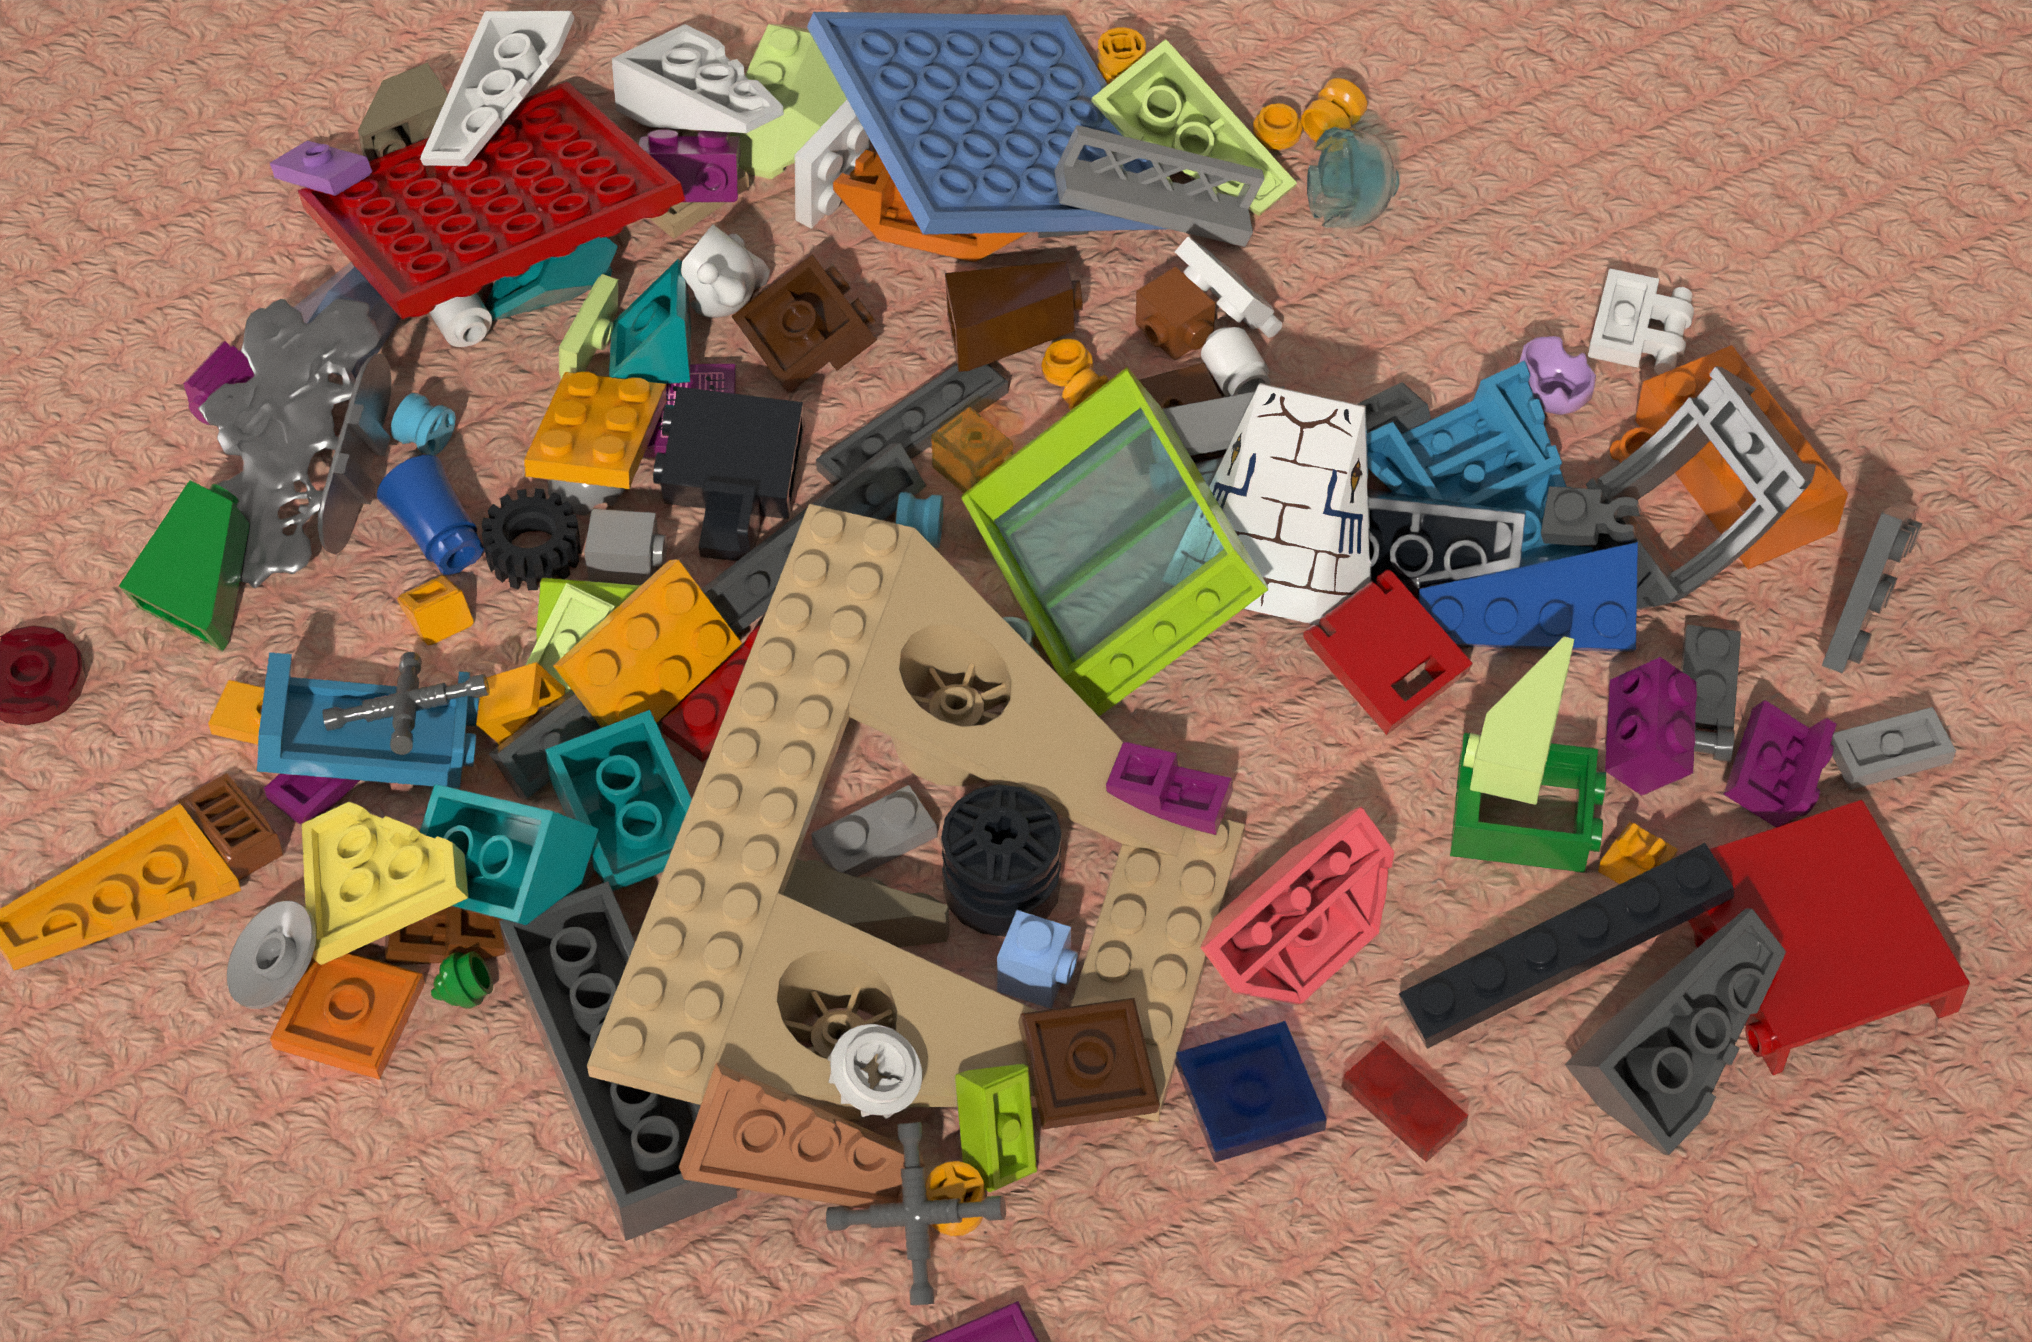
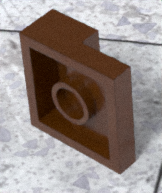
(806, 323)

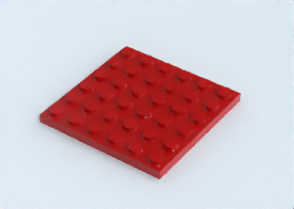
(530, 194)

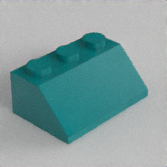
(514, 853)

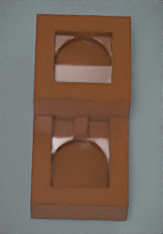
(444, 934)

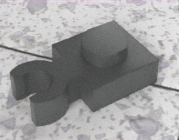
(1580, 514)

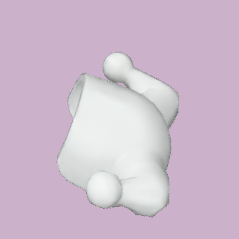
(722, 273)

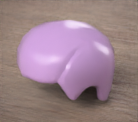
(1556, 378)

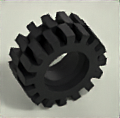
(531, 515)

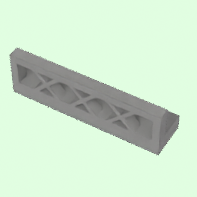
(1151, 194)

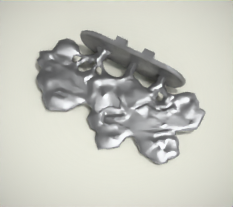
(287, 418)

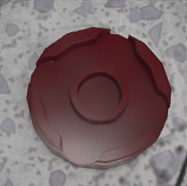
(38, 675)

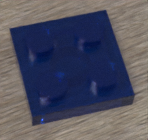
(1250, 1091)

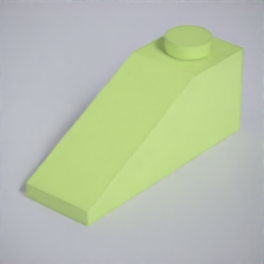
(1519, 730)

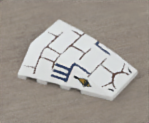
(1300, 500)

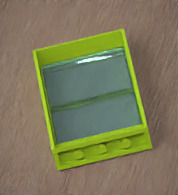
(1113, 543)

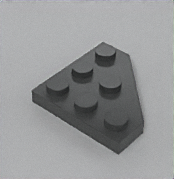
(1873, 585)

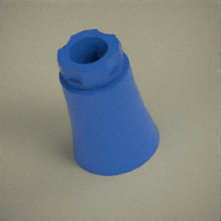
(431, 512)

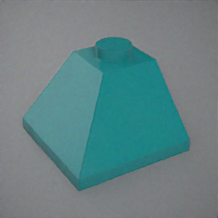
(552, 280)

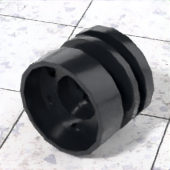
(1000, 857)

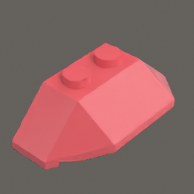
(1304, 913)

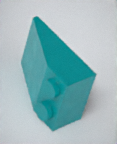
(627, 790)

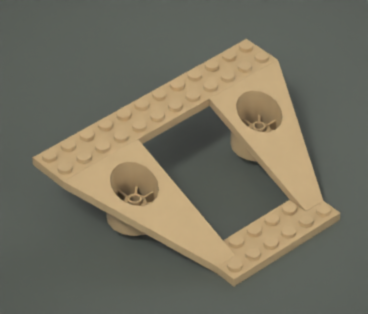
(735, 967)

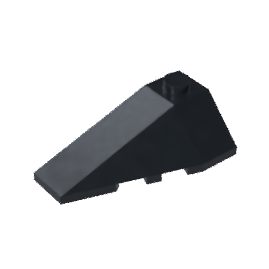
(1440, 539)

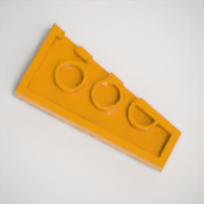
(125, 885)

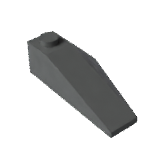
(1670, 1044)

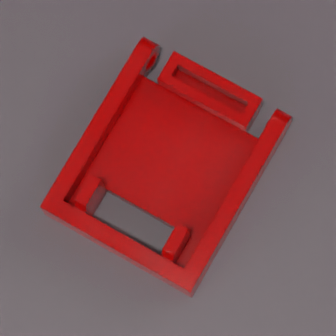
(1378, 642)

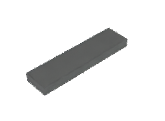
(915, 419)

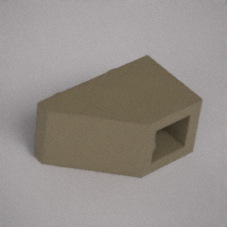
(402, 112)

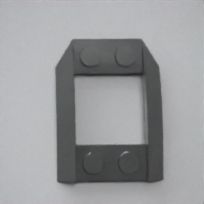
(1752, 449)

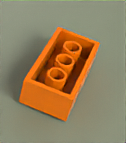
(1715, 483)

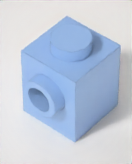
(1035, 959)

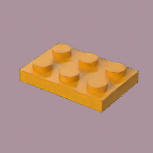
(595, 430)
(649, 649)

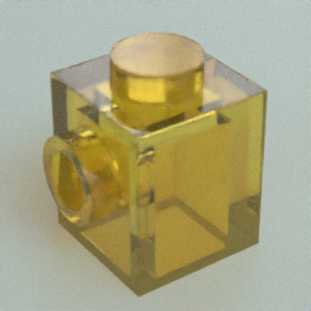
(968, 449)

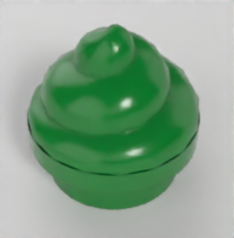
(462, 980)

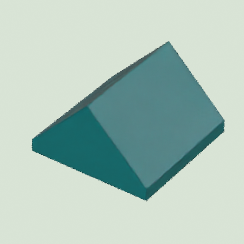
(655, 333)

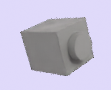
(623, 547)

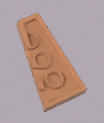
(786, 1147)

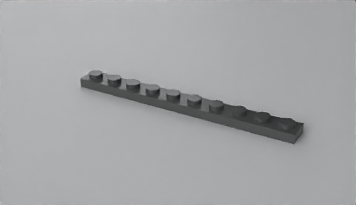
(737, 594)

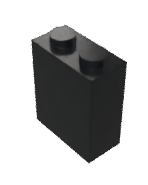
(731, 442)

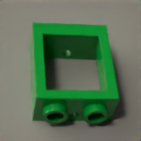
(1565, 768)

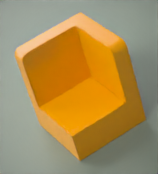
(515, 698)

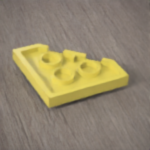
(373, 877)

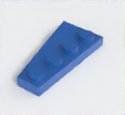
(1539, 604)

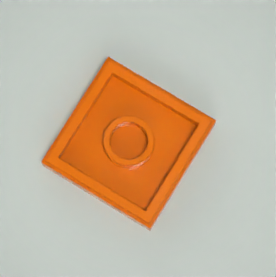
(348, 1013)

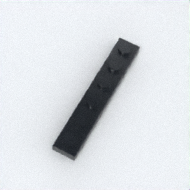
(1566, 945)

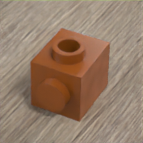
(1174, 313)

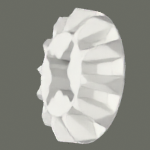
(895, 1059)

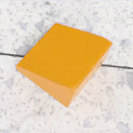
(436, 610)

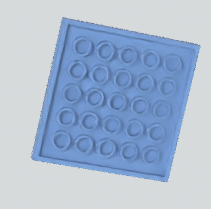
(972, 114)

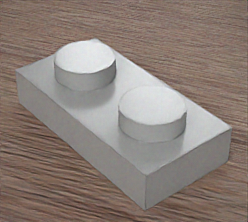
(1892, 748)
(875, 833)

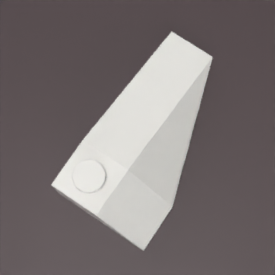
(496, 75)
(689, 85)

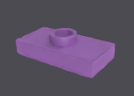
(321, 167)

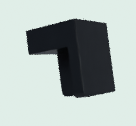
(729, 520)

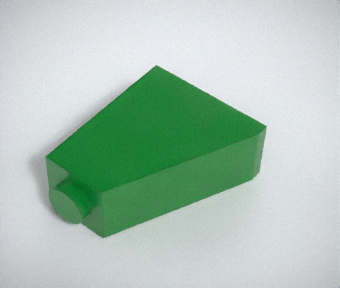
(193, 565)

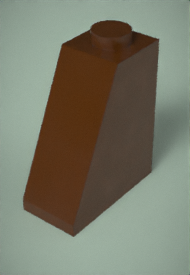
(1009, 310)

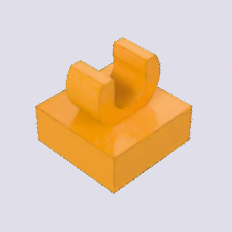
(1634, 854)

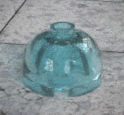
(1351, 179)

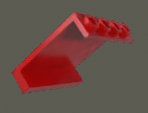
(1848, 926)

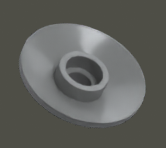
(271, 955)

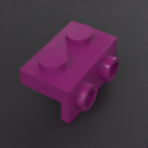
(701, 163)
(1779, 764)

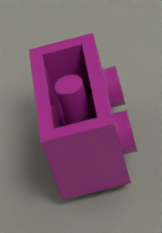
(1651, 726)

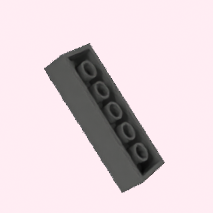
(636, 1138)

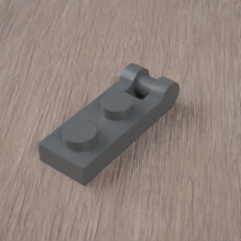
(1713, 662)

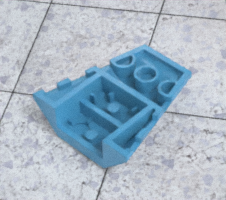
(1481, 455)

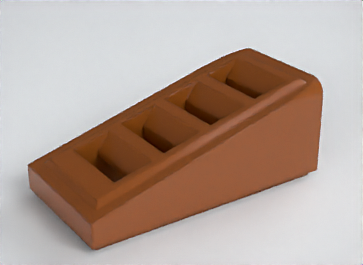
(248, 854)

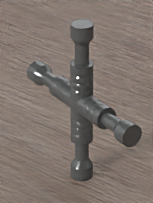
(405, 702)
(916, 1213)

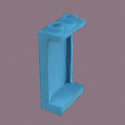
(298, 743)

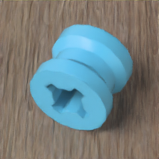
(423, 424)
(923, 515)

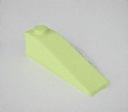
(1174, 107)

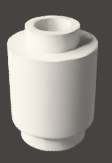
(462, 320)
(1234, 361)

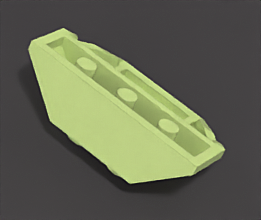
(802, 81)

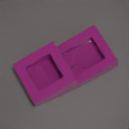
(1158, 786)

